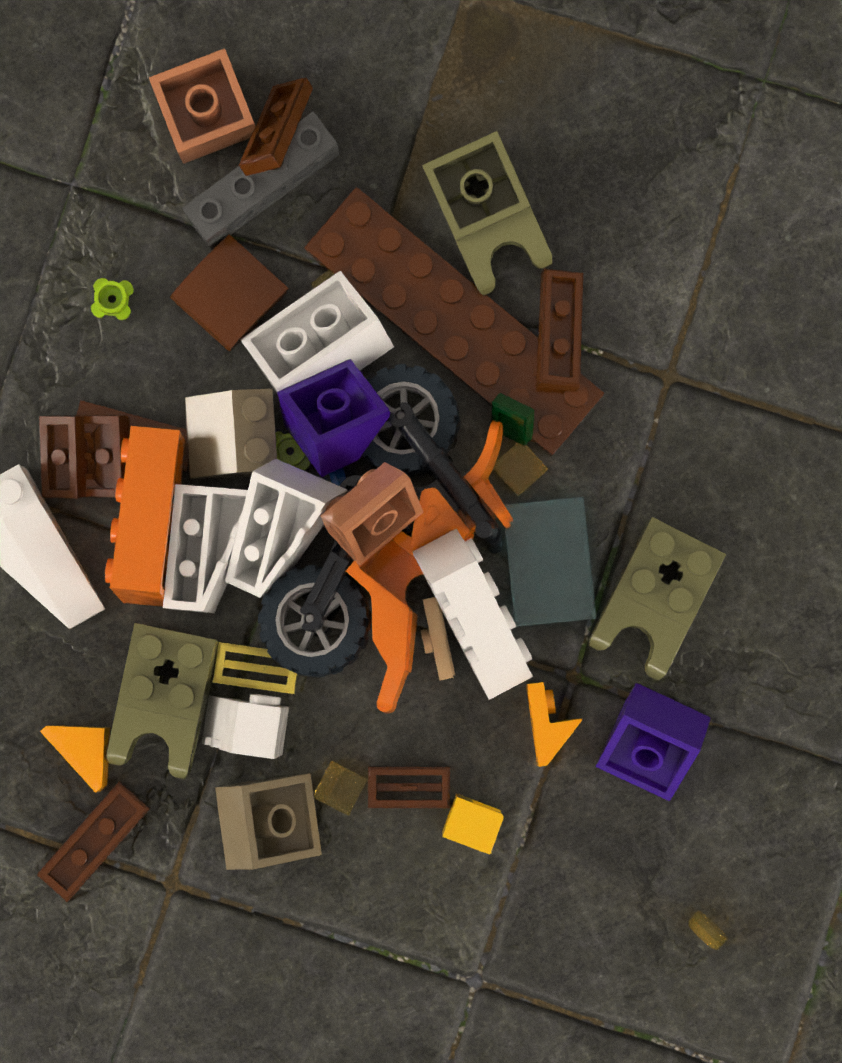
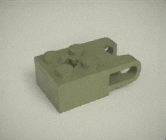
(492, 220)
(652, 606)
(161, 708)

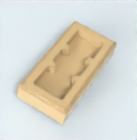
(436, 639)

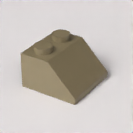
(230, 433)
(268, 822)

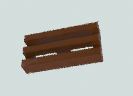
(443, 787)

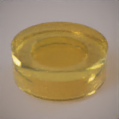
(707, 930)

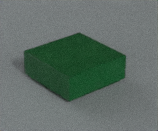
(515, 418)

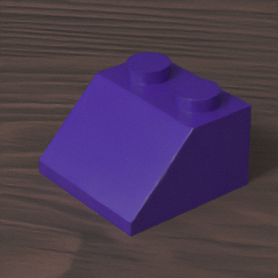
(333, 416)
(653, 742)

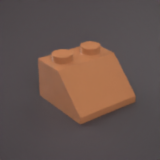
(372, 512)

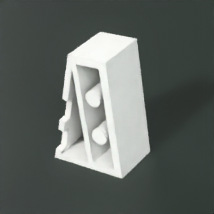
(277, 524)
(201, 546)
(246, 726)

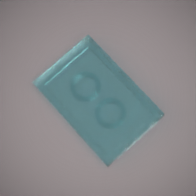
(549, 562)

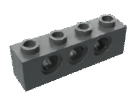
(241, 198)

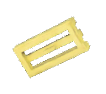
(221, 663)

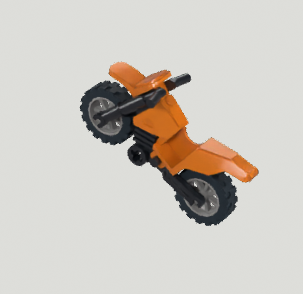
(446, 504)

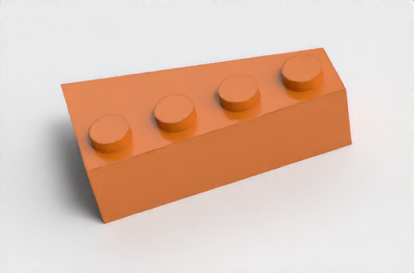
(145, 515)

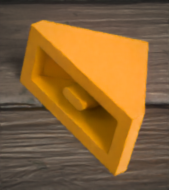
(84, 750)

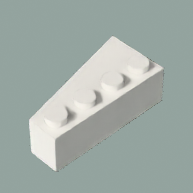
(473, 612)

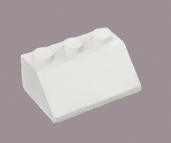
(316, 334)

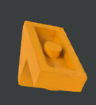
(547, 735)

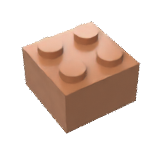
(203, 106)

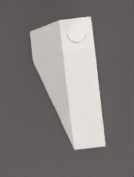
(39, 554)

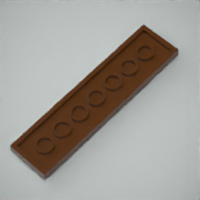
(446, 315)

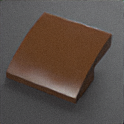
(229, 292)
(76, 468)

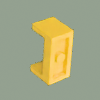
(473, 824)

